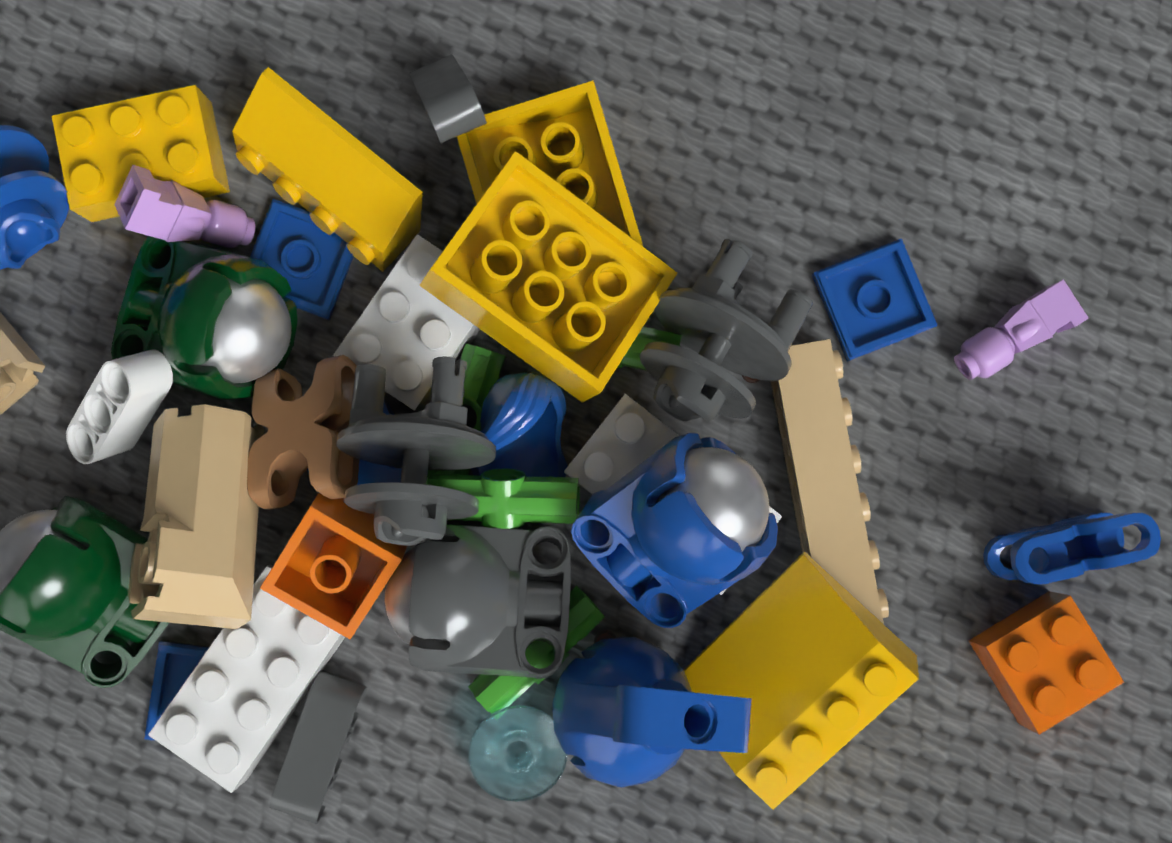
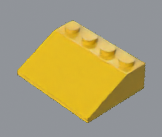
(564, 139)
(549, 279)
(813, 674)

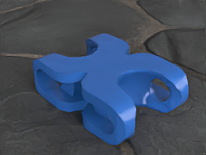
(1071, 547)

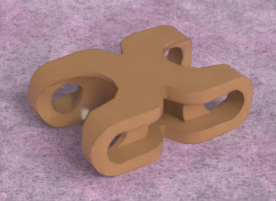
(302, 434)

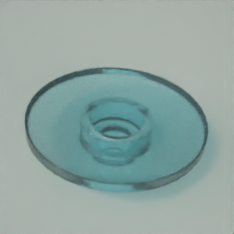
(512, 774)

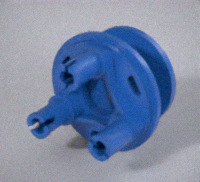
(30, 198)

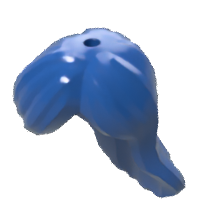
(525, 423)

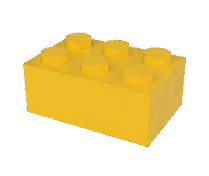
(162, 132)

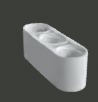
(119, 406)

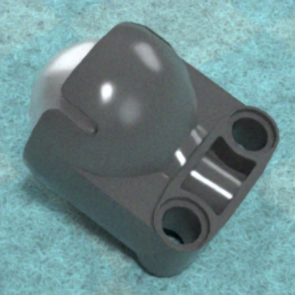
(481, 601)

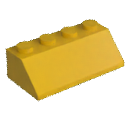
(327, 172)

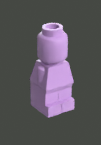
(178, 213)
(1020, 329)

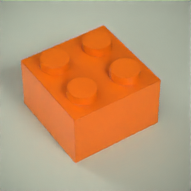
(333, 566)
(1046, 661)

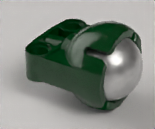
(209, 314)
(69, 589)

